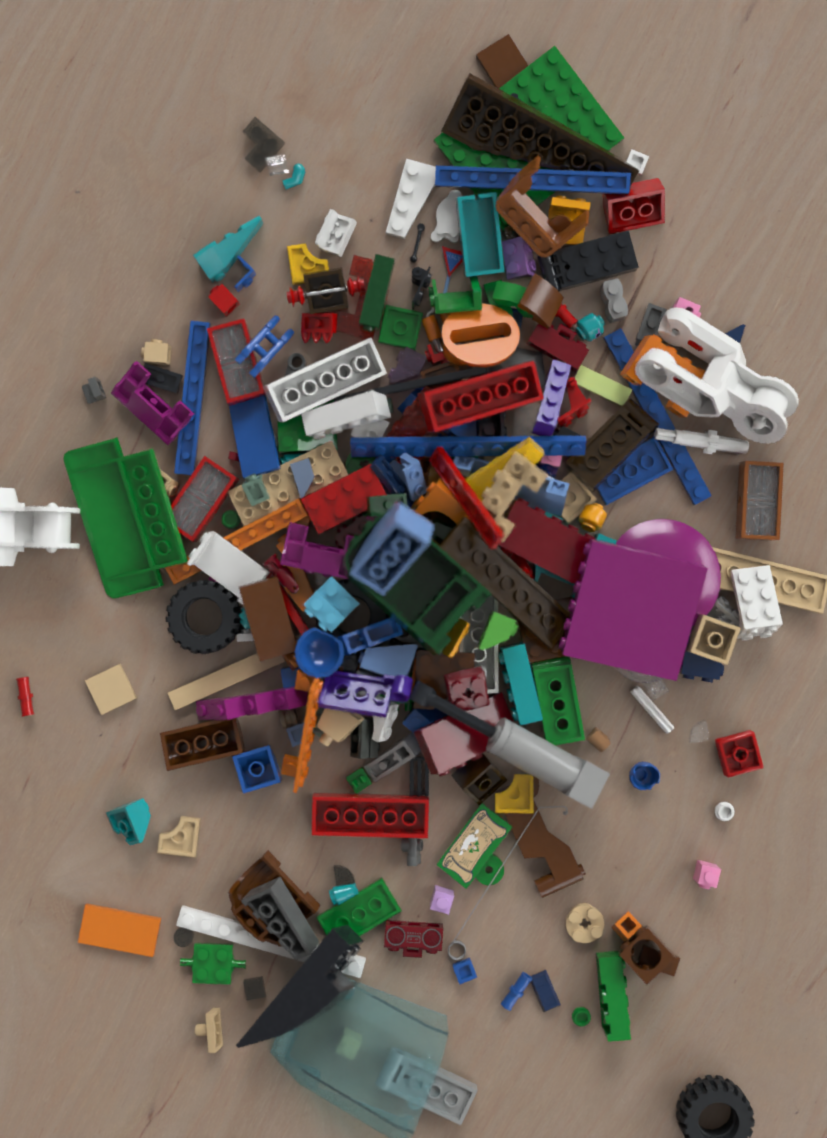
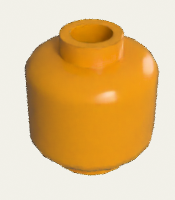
(592, 517)

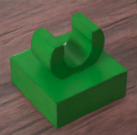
(358, 780)

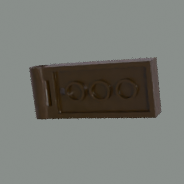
(612, 444)

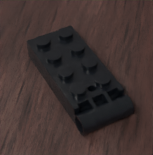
(589, 261)

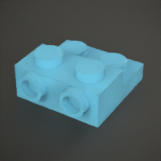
(330, 604)

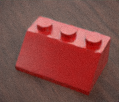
(638, 209)

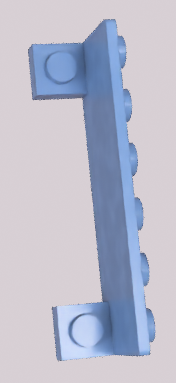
(549, 497)

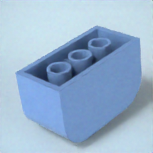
(391, 547)

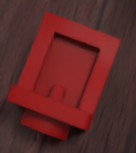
(435, 358)

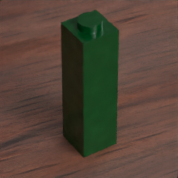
(376, 293)

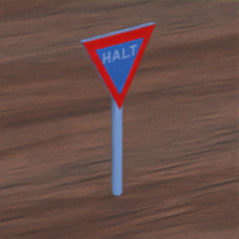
(452, 259)

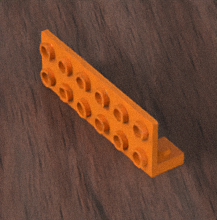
(294, 765)

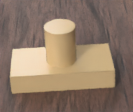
(212, 1030)

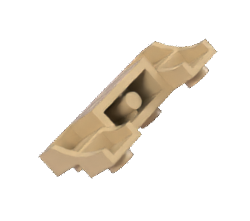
(507, 483)

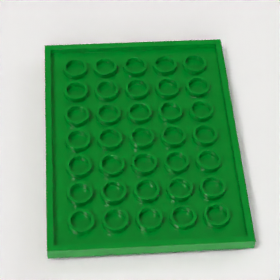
(559, 93)

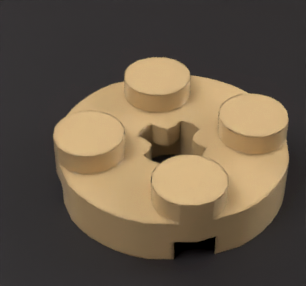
(592, 931)

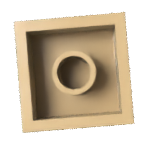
(713, 639)

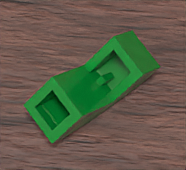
(509, 295)

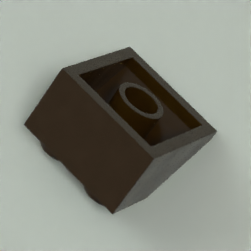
(479, 778)

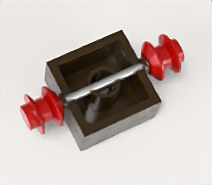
(325, 290)

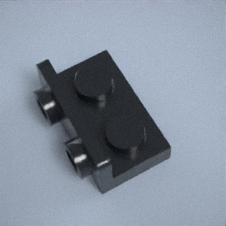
(492, 425)

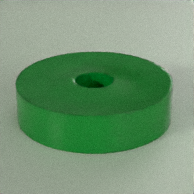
(486, 877)

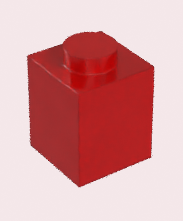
(223, 299)

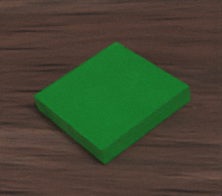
(400, 327)

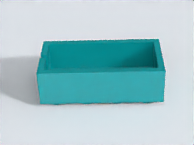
(479, 234)
(520, 682)

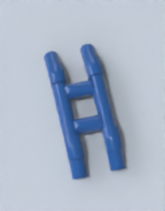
(254, 345)

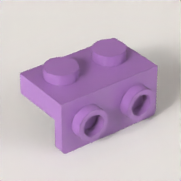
(518, 258)

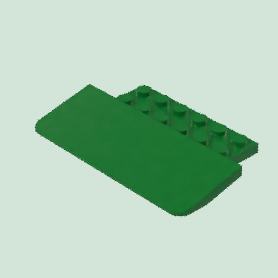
(125, 515)

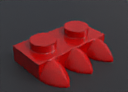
(318, 326)

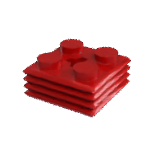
(750, 758)

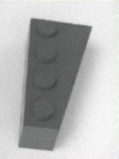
(283, 917)

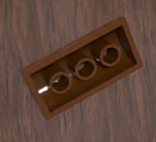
(202, 743)

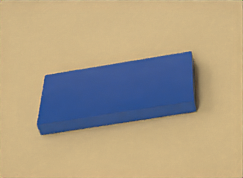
(254, 437)
(639, 469)

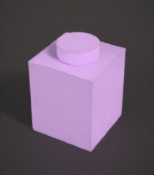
(441, 899)

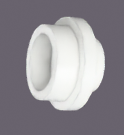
(724, 811)

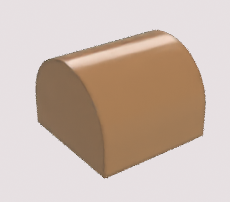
(598, 739)

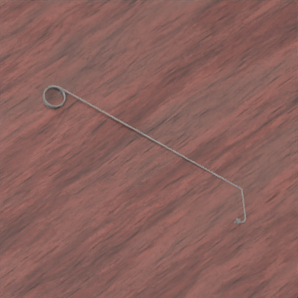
(459, 942)

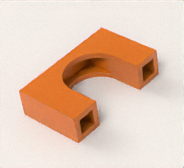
(645, 345)
(441, 500)

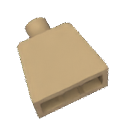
(337, 725)

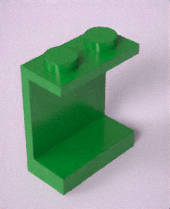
(456, 301)

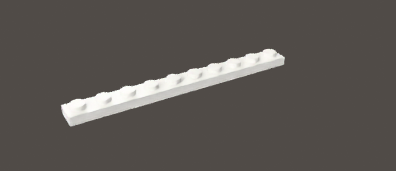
(234, 931)

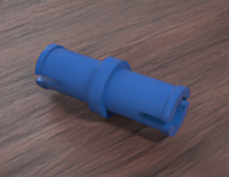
(516, 991)

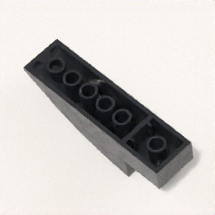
(311, 990)

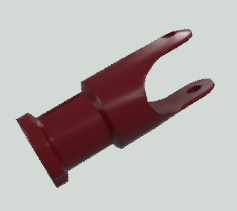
(283, 573)

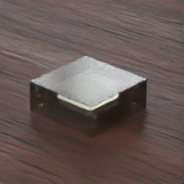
(254, 988)

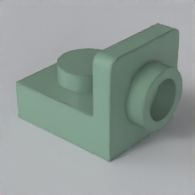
(255, 489)

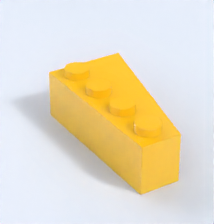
(483, 476)

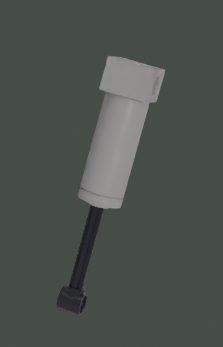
(526, 751)

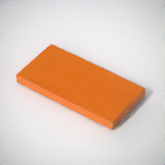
(119, 930)

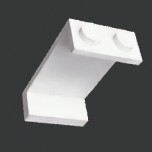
(226, 563)

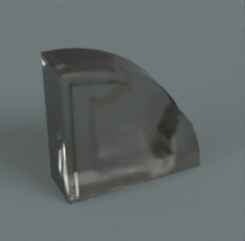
(343, 875)

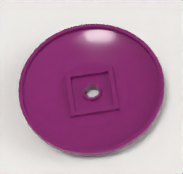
(680, 542)

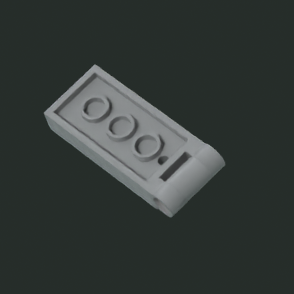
(450, 1096)

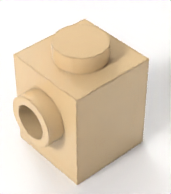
(156, 353)

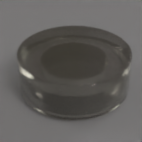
(183, 937)

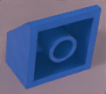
(257, 769)

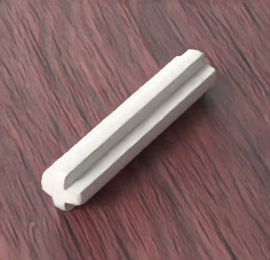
(652, 709)

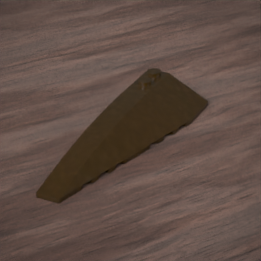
(508, 127)

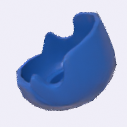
(644, 775)

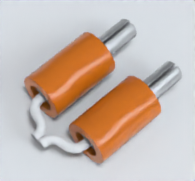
(432, 329)

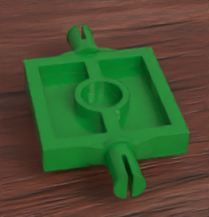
(212, 963)

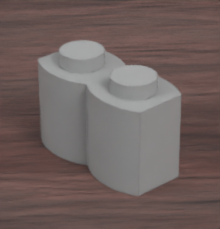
(615, 305)

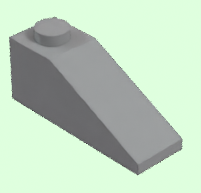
(393, 757)

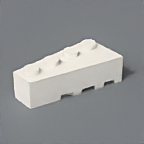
(346, 414)

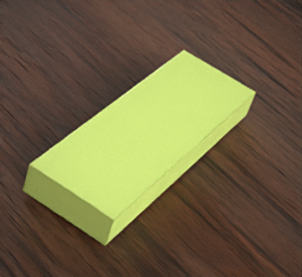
(602, 386)

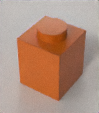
(626, 926)

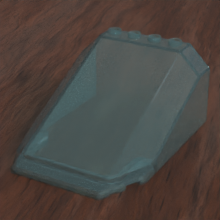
(369, 1058)

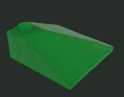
(293, 437)

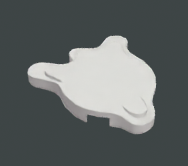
(447, 219)

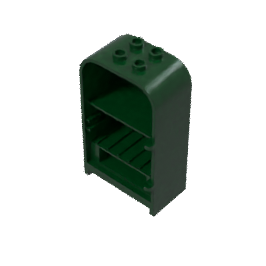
(426, 596)

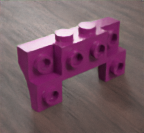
(149, 407)
(312, 556)

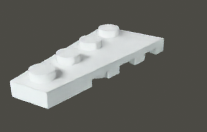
(413, 190)

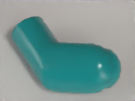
(297, 176)

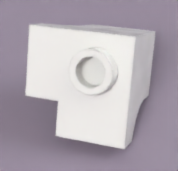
(373, 429)

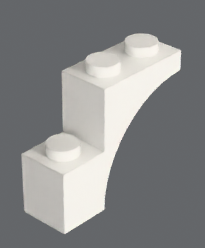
(382, 725)

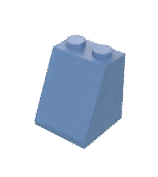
(388, 659)

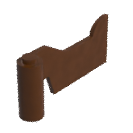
(538, 843)

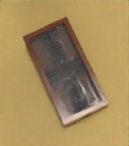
(759, 500)

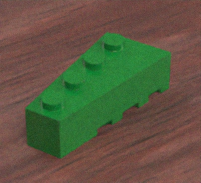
(613, 996)

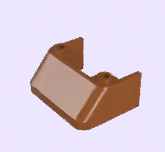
(529, 221)

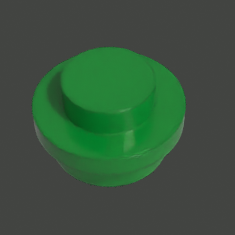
(230, 519)
(581, 1016)

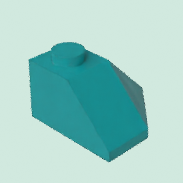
(131, 820)

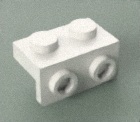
(335, 233)

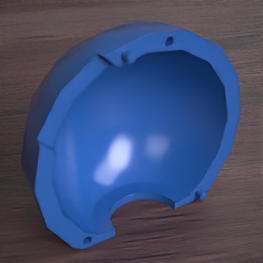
(319, 653)

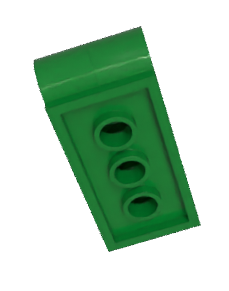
(543, 674)

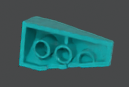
(219, 258)

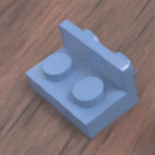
(413, 476)

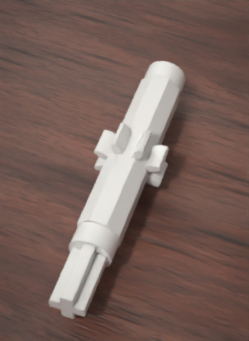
(709, 441)

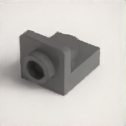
(93, 390)

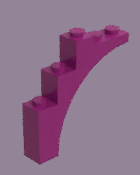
(251, 704)

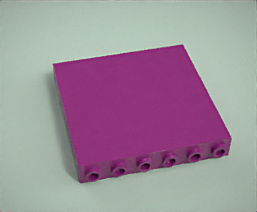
(632, 609)

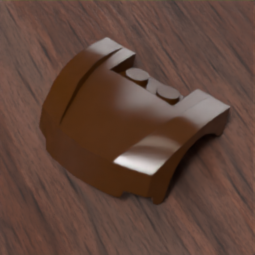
(261, 872)

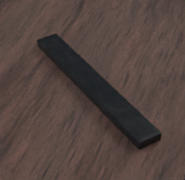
(420, 383)

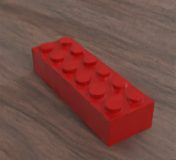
(480, 396)
(370, 815)

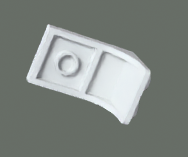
(756, 602)

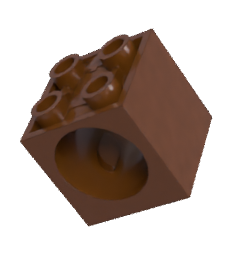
(646, 972)

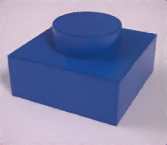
(464, 971)

